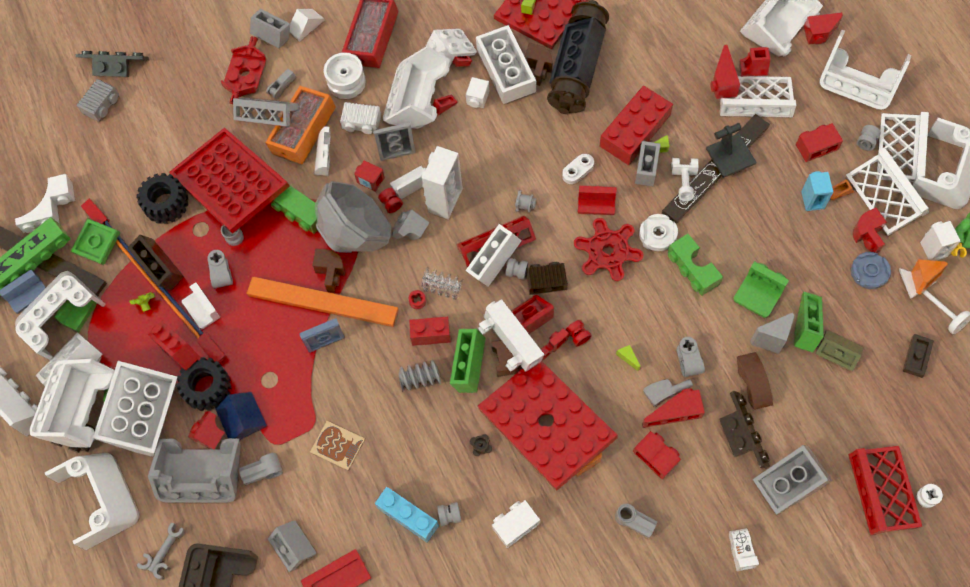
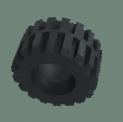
(158, 186)
(214, 394)

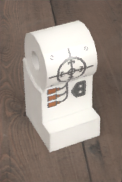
(742, 550)

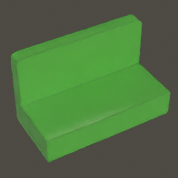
(73, 316)

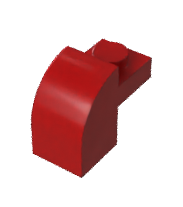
(867, 229)

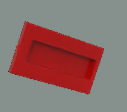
(343, 572)

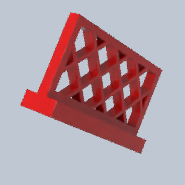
(870, 497)

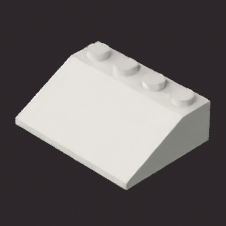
(135, 408)

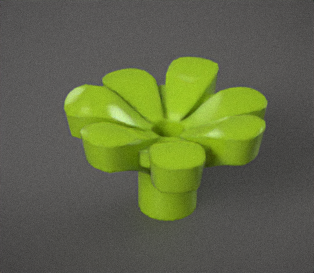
(143, 301)

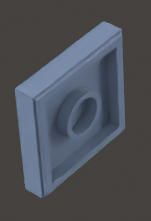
(322, 335)

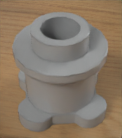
(525, 202)

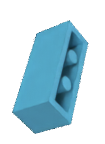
(407, 514)

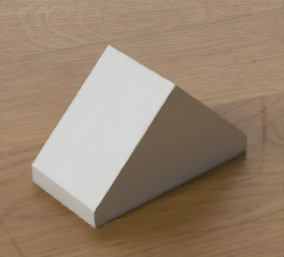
(304, 22)

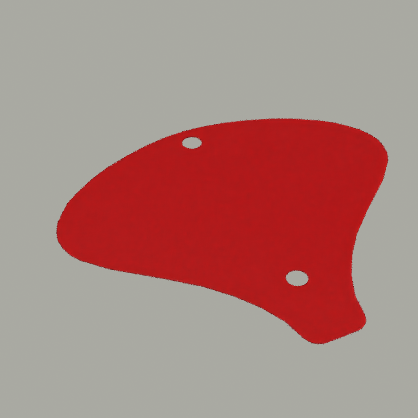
(251, 331)

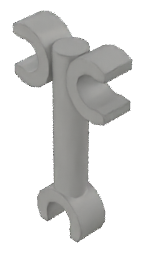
(155, 565)

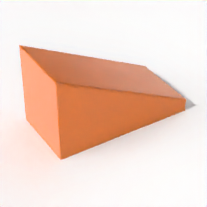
(841, 189)

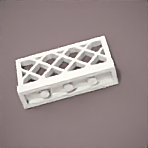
(762, 107)
(919, 142)
(901, 182)

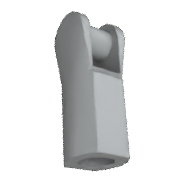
(282, 83)

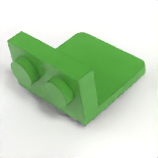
(760, 289)

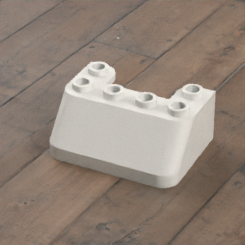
(414, 88)
(63, 287)
(68, 402)

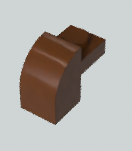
(540, 59)
(329, 263)

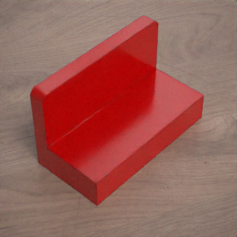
(596, 200)

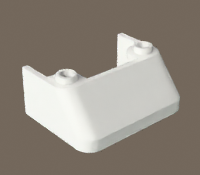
(857, 84)
(950, 188)
(116, 502)

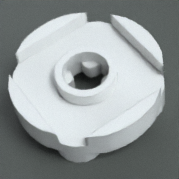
(666, 226)

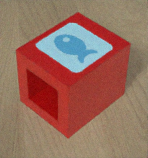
(369, 175)

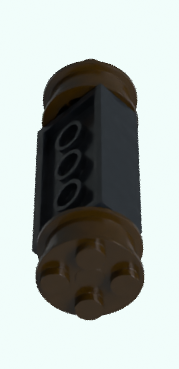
(577, 57)

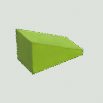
(527, 6)
(664, 144)
(627, 354)

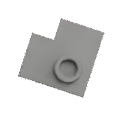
(409, 225)

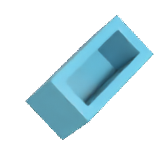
(817, 191)

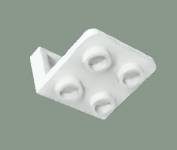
(451, 43)

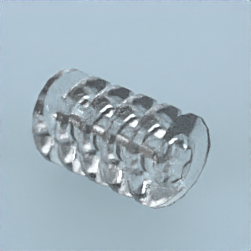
(441, 284)

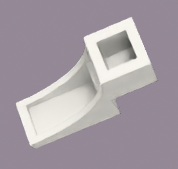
(58, 192)

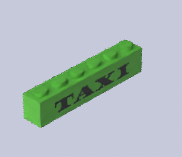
(32, 251)

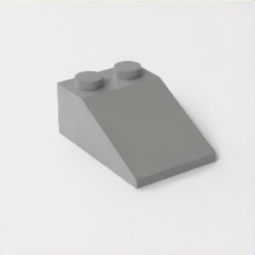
(394, 141)
(792, 479)

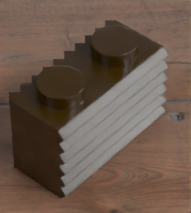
(546, 278)

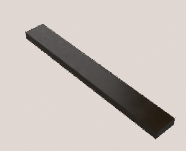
(55, 264)

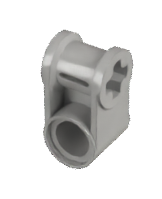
(219, 272)
(690, 361)

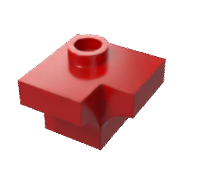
(755, 63)
(206, 432)

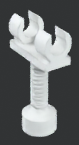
(686, 192)

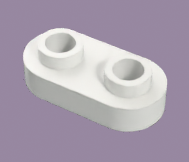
(579, 168)

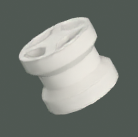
(924, 495)

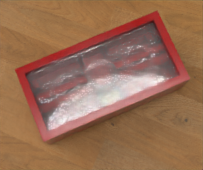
(371, 31)

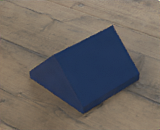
(240, 415)

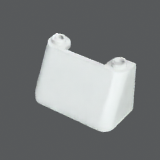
(778, 22)

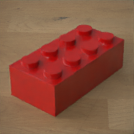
(635, 124)

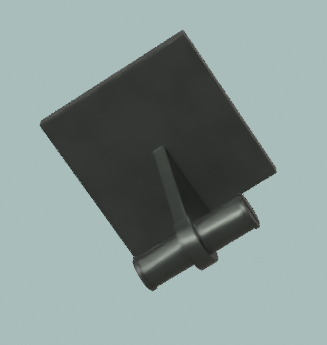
(731, 152)

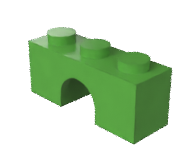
(702, 278)

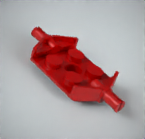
(244, 59)

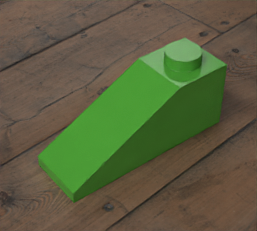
(809, 322)

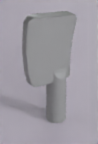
(663, 390)

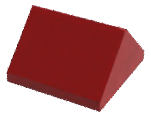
(534, 313)

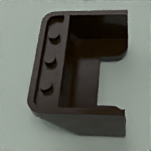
(215, 565)

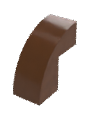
(756, 379)

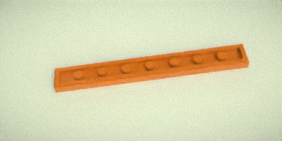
(323, 301)

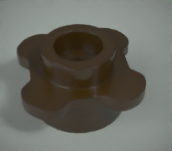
(475, 441)

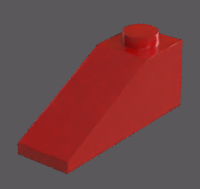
(725, 78)
(680, 408)

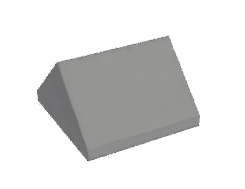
(773, 334)

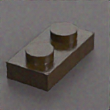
(918, 355)

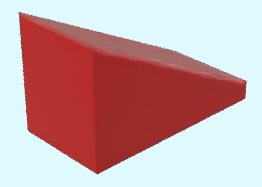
(444, 103)

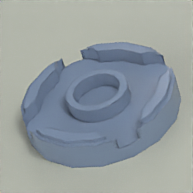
(870, 270)

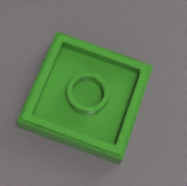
(95, 241)

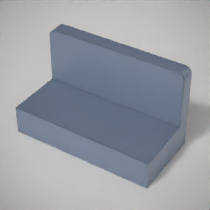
(23, 291)

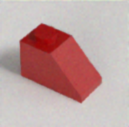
(821, 27)

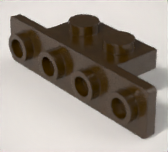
(741, 432)

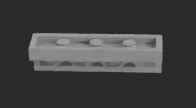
(263, 104)

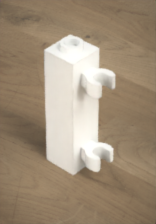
(512, 335)

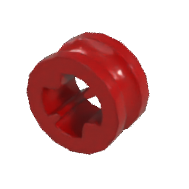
(414, 294)

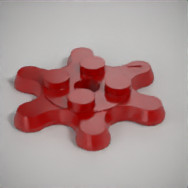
(607, 238)

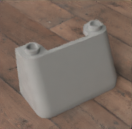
(195, 474)

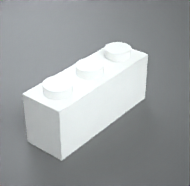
(493, 255)

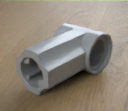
(266, 467)
(637, 521)

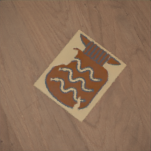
(337, 445)

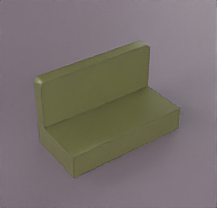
(840, 350)

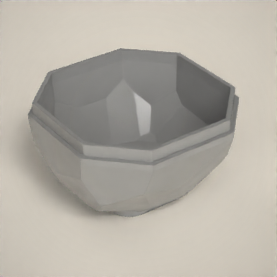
(350, 219)

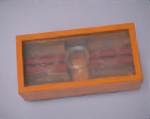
(297, 140)

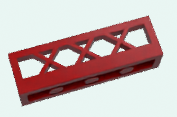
(478, 241)

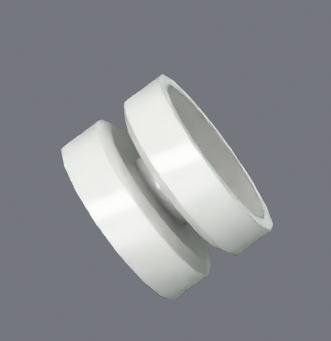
(344, 75)

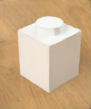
(477, 93)

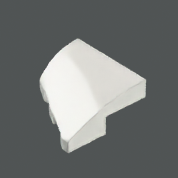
(322, 154)

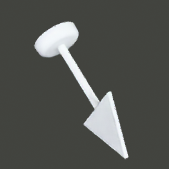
(958, 322)

